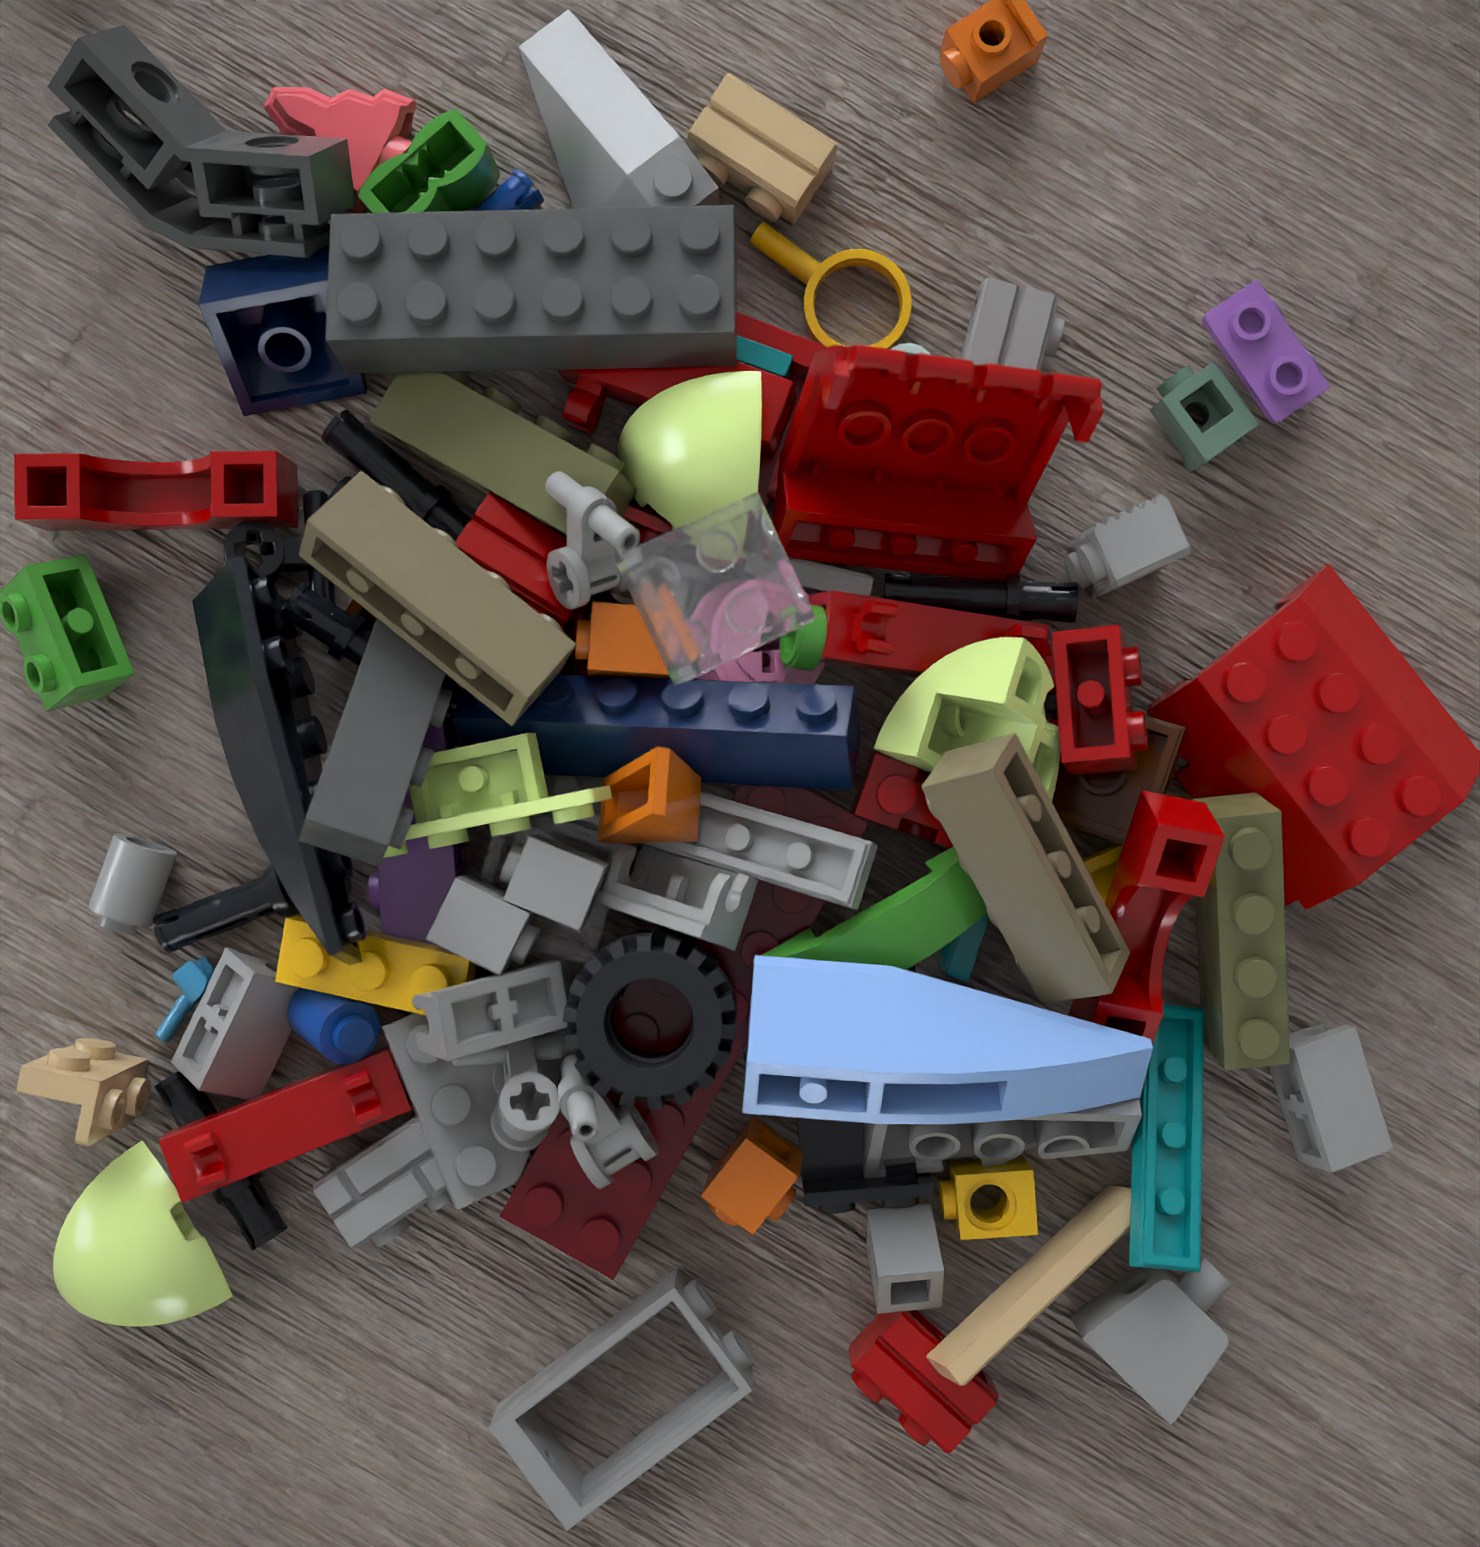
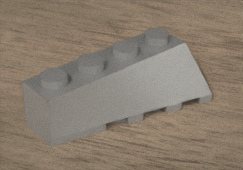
(1054, 1136)

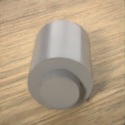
(131, 883)

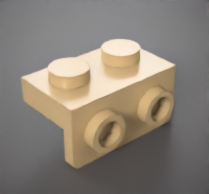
(93, 1076)

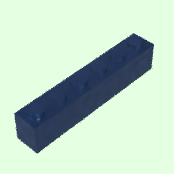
(716, 727)

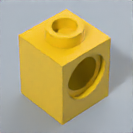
(1010, 1217)

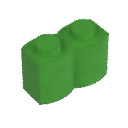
(442, 172)

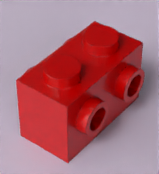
(1094, 699)

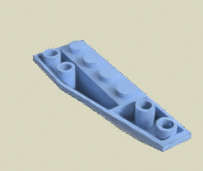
(921, 1050)

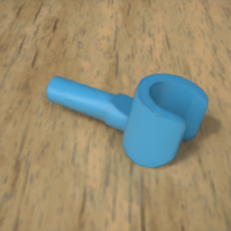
(192, 980)

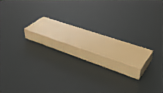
(1033, 1286)

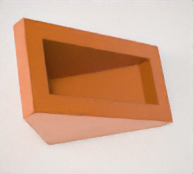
(651, 801)

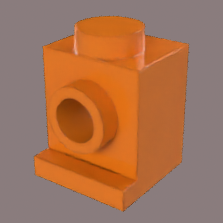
(984, 67)

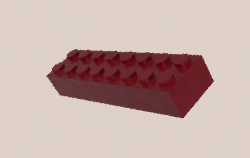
(653, 1016)

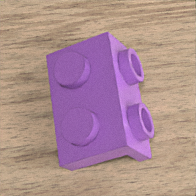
(1265, 352)

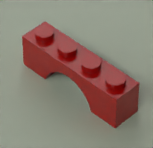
(115, 494)
(1160, 867)

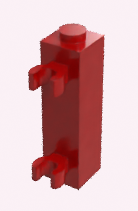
(638, 385)
(909, 635)
(283, 1124)

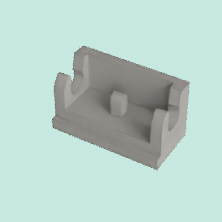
(679, 894)
(492, 1011)
(236, 1028)
(1330, 1099)

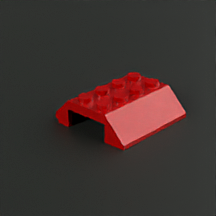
(922, 460)
(1328, 732)

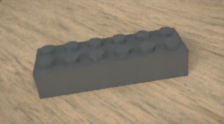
(533, 289)

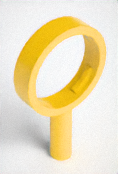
(814, 273)

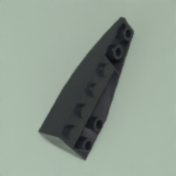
(274, 742)

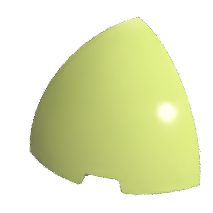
(695, 446)
(972, 698)
(133, 1250)

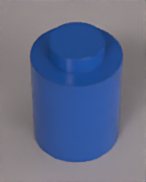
(334, 1025)

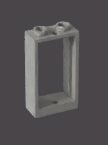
(546, 1463)

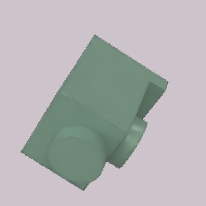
(1221, 407)

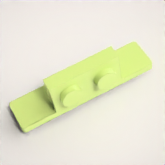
(489, 785)

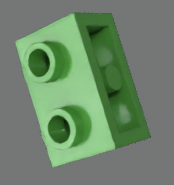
(64, 632)

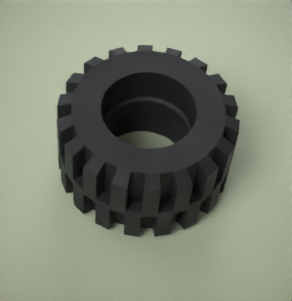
(641, 1074)

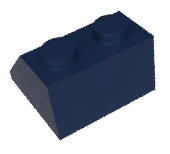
(272, 331)

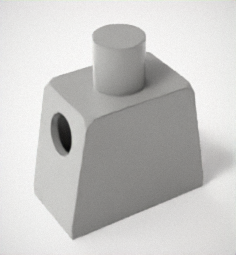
(1158, 1333)

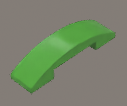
(902, 926)

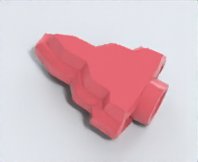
(373, 125)

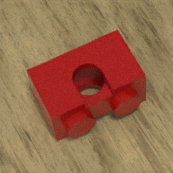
(894, 792)

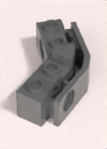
(250, 187)

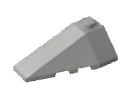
(604, 129)

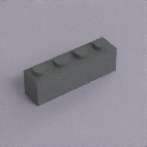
(377, 751)

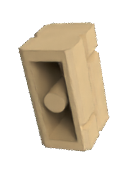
(761, 150)

